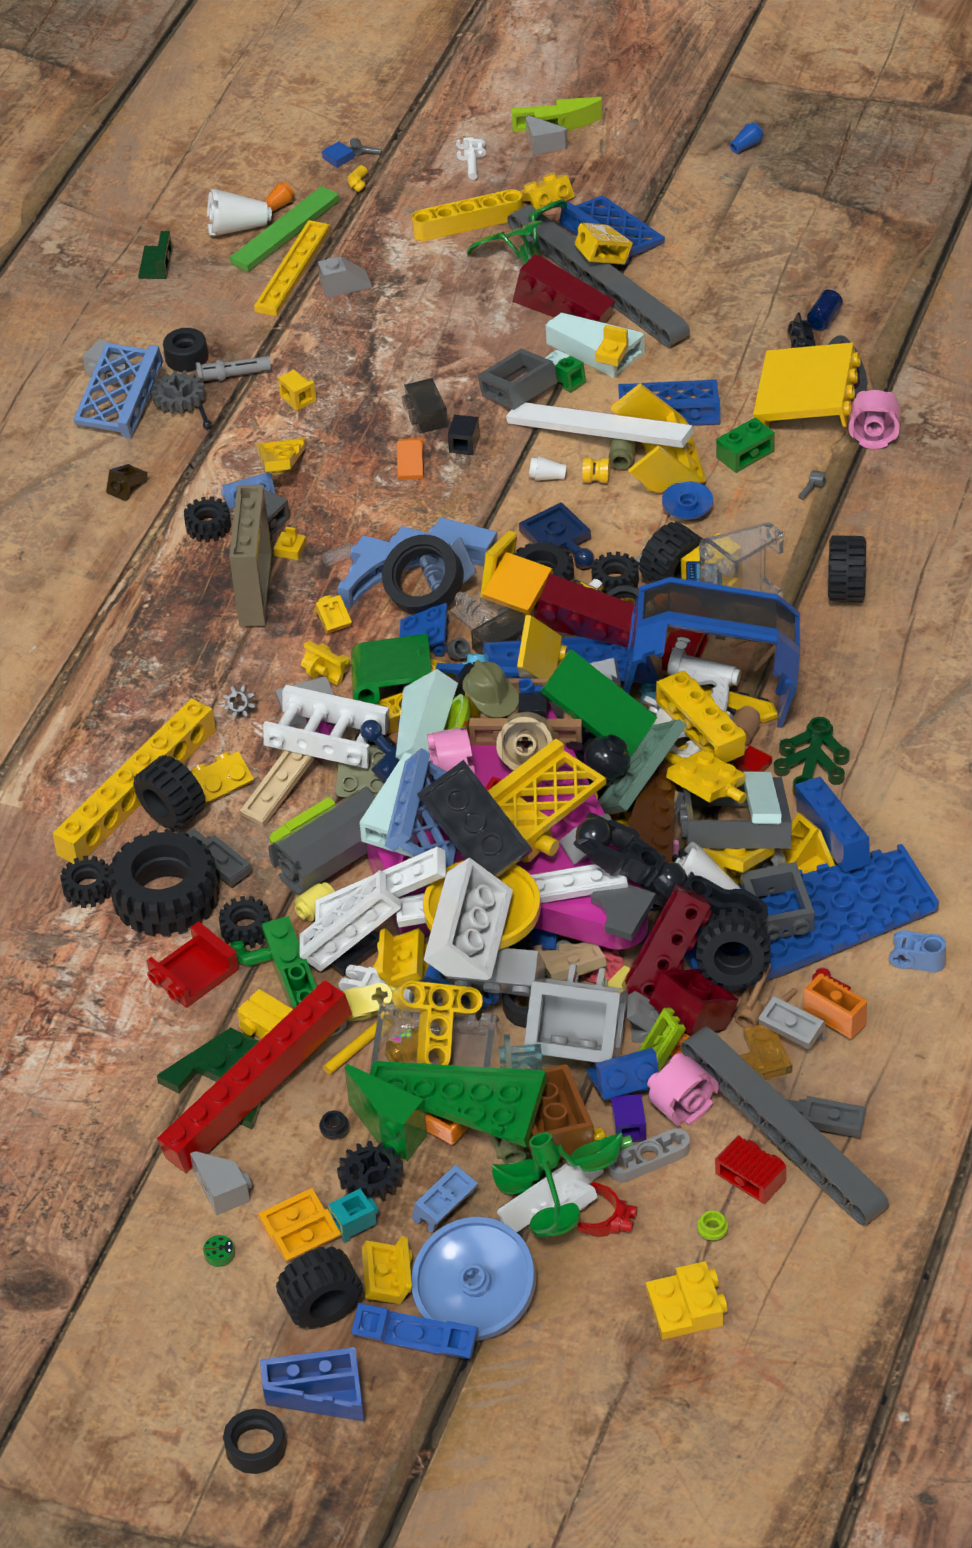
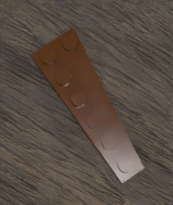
(654, 812)

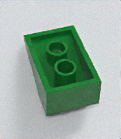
(387, 1111)

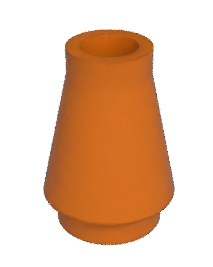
(279, 196)

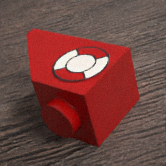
(689, 641)

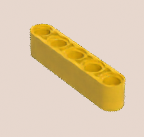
(465, 215)

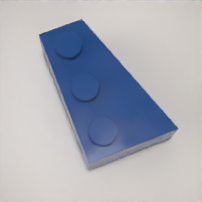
(315, 1383)

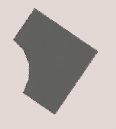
(624, 909)

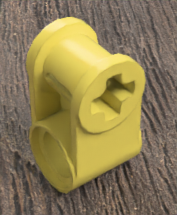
(366, 1000)

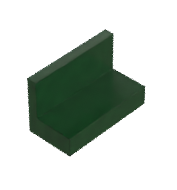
(156, 259)

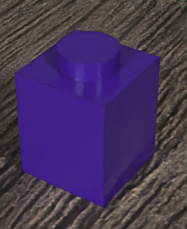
(629, 1116)

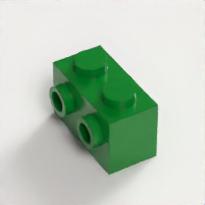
(745, 445)

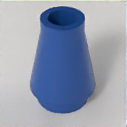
(747, 137)

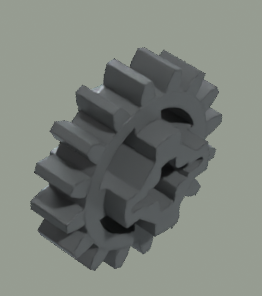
(178, 392)

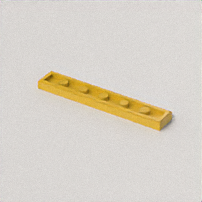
(292, 268)

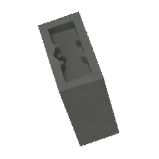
(496, 380)
(778, 880)

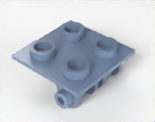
(435, 567)

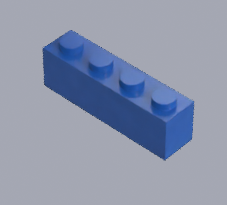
(841, 832)

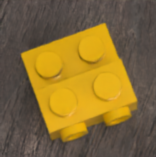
(687, 1301)

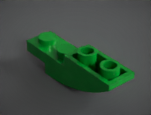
(285, 955)

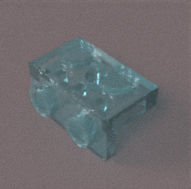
(521, 1056)

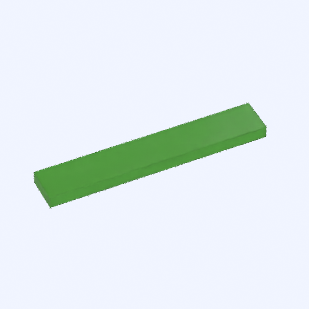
(284, 229)

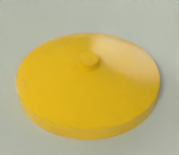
(522, 911)

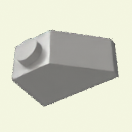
(341, 277)
(221, 1181)

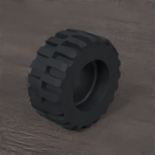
(168, 908)

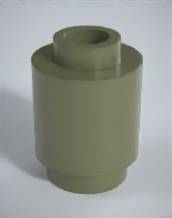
(621, 453)

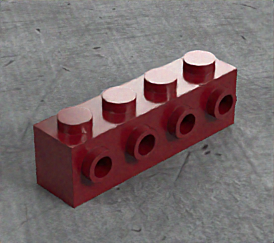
(668, 940)

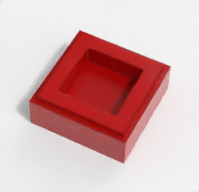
(753, 761)

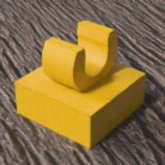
(290, 544)

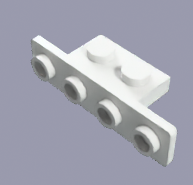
(571, 1187)

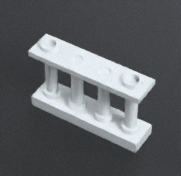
(326, 708)

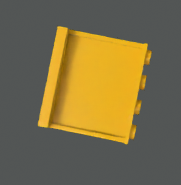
(807, 383)

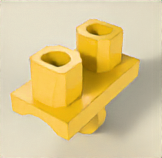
(322, 662)

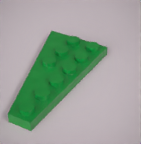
(482, 1098)

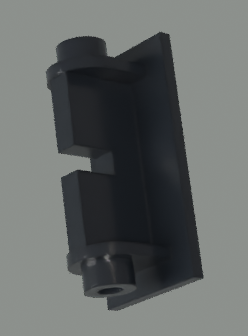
(800, 332)

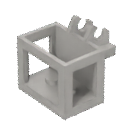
(577, 1017)

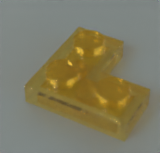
(766, 1053)

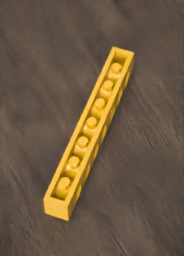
(117, 797)

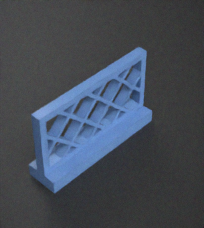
(136, 398)
(408, 805)

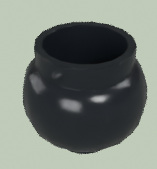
(607, 756)

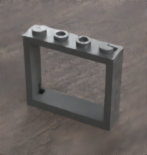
(734, 832)

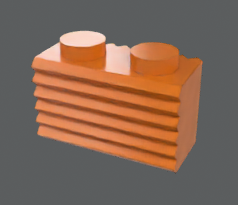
(835, 1005)

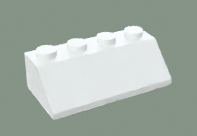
(468, 922)

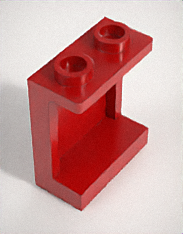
(194, 966)

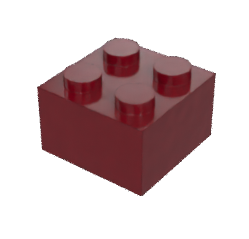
(694, 1000)

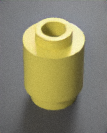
(305, 902)

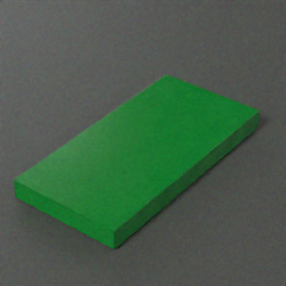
(597, 701)

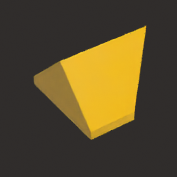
(807, 846)

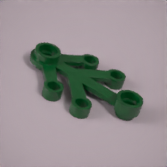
(817, 731)

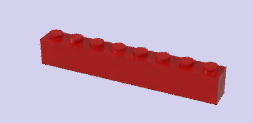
(255, 1075)

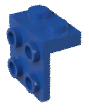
(624, 1073)

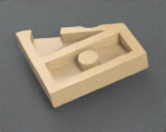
(585, 955)

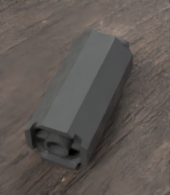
(322, 843)

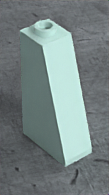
(583, 336)
(424, 711)
(377, 818)

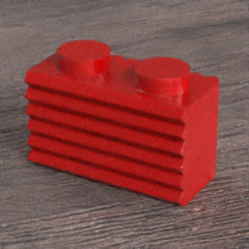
(751, 1169)

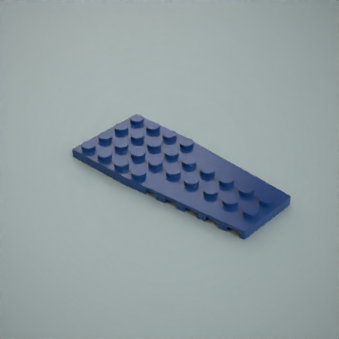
(846, 909)

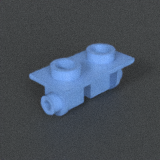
(229, 490)

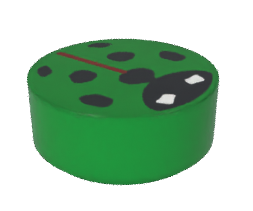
(219, 1250)

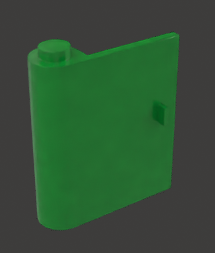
(388, 664)

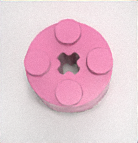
(875, 418)
(450, 748)
(682, 1090)

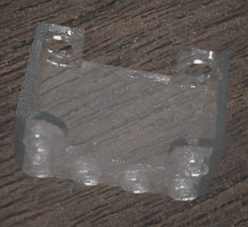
(739, 558)

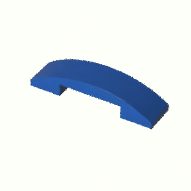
(414, 1332)

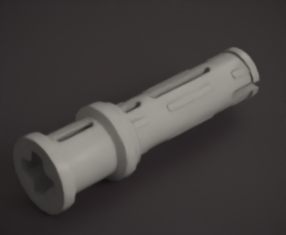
(221, 369)

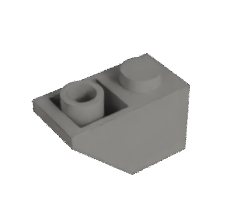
(91, 359)

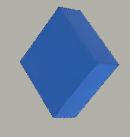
(338, 154)

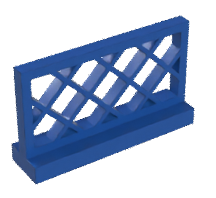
(576, 214)
(698, 410)

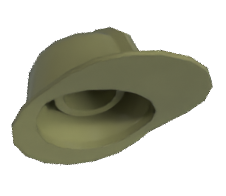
(490, 690)

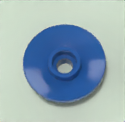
(687, 500)

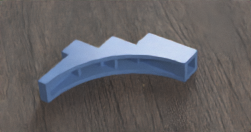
(371, 554)

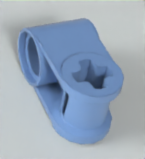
(920, 951)

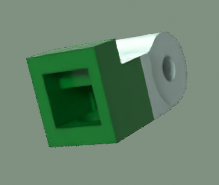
(568, 370)

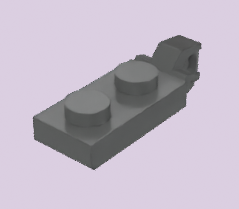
(228, 863)
(832, 1115)

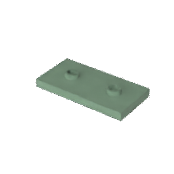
(642, 765)

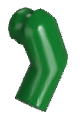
(248, 957)

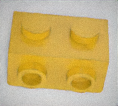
(551, 188)
(222, 776)
(400, 957)
(387, 1270)

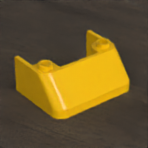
(663, 463)

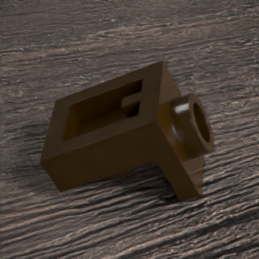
(122, 478)

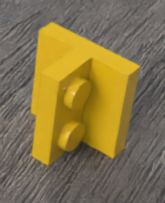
(738, 860)

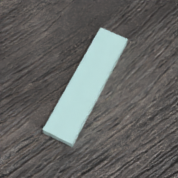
(762, 798)

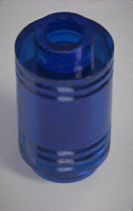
(824, 309)

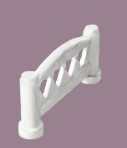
(705, 673)

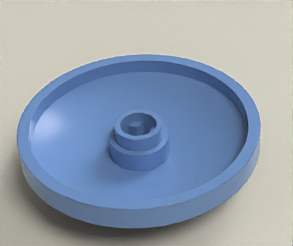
(475, 1276)

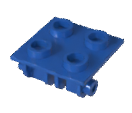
(430, 621)

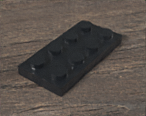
(474, 820)

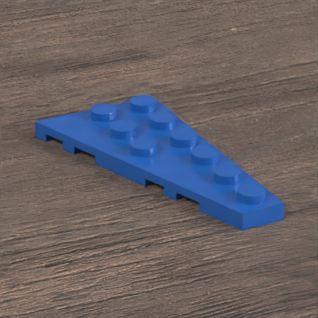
(591, 650)

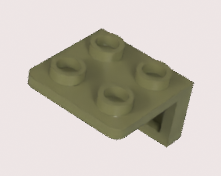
(354, 778)

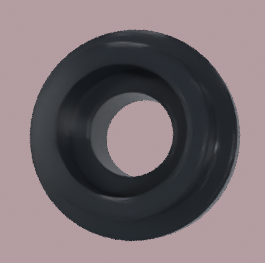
(331, 1119)

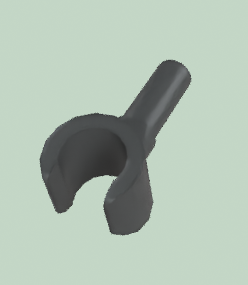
(358, 148)
(816, 479)

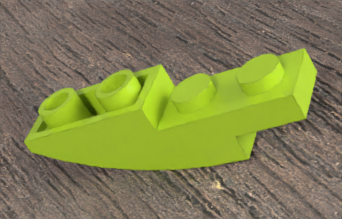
(566, 113)

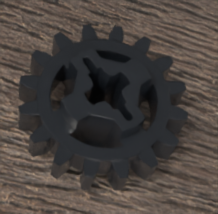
(370, 1170)

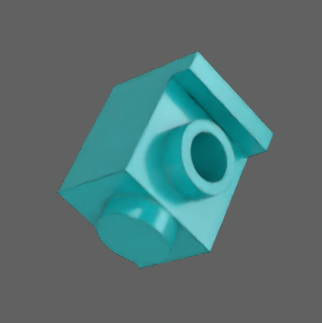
(353, 1214)

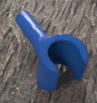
(526, 686)

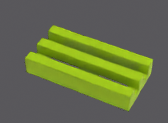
(667, 1041)

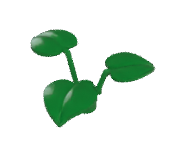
(527, 248)
(519, 1177)

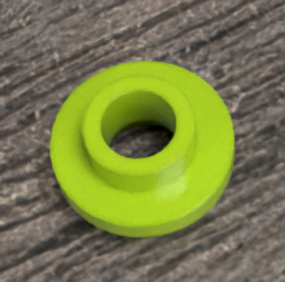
(715, 1219)

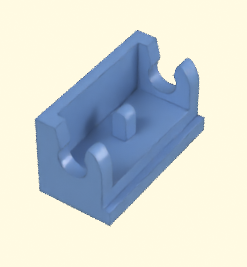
(443, 1197)

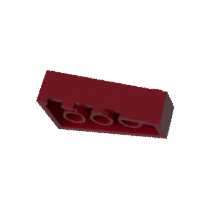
(554, 291)
(584, 612)

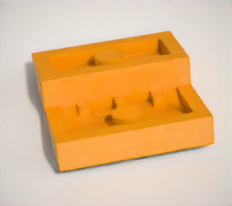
(298, 1225)

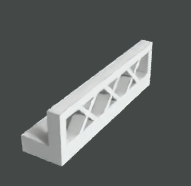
(349, 922)

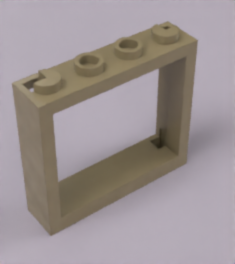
(250, 555)

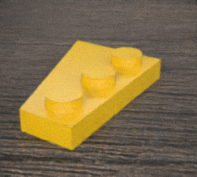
(280, 455)

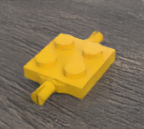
(706, 776)

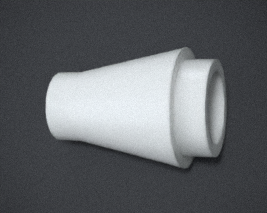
(546, 469)

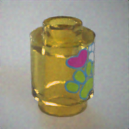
(403, 1046)

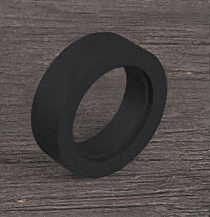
(407, 551)

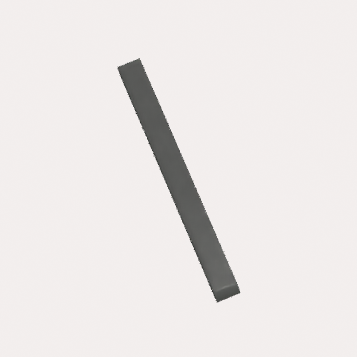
(629, 297)

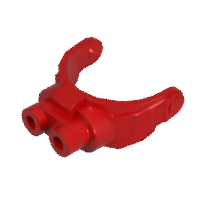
(617, 1222)

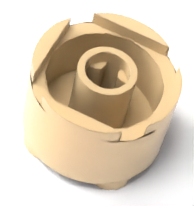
(514, 729)

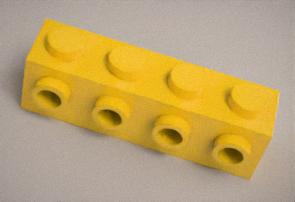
(705, 721)

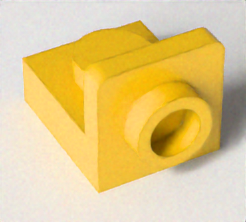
(612, 346)
(332, 613)

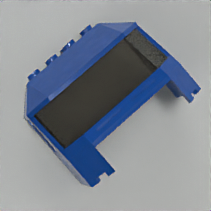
(717, 612)

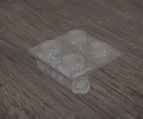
(475, 610)

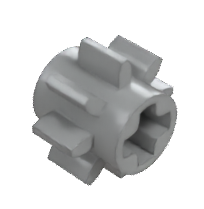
(246, 696)

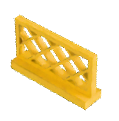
(543, 767)

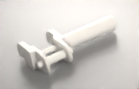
(472, 149)

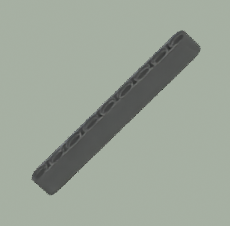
(786, 1127)

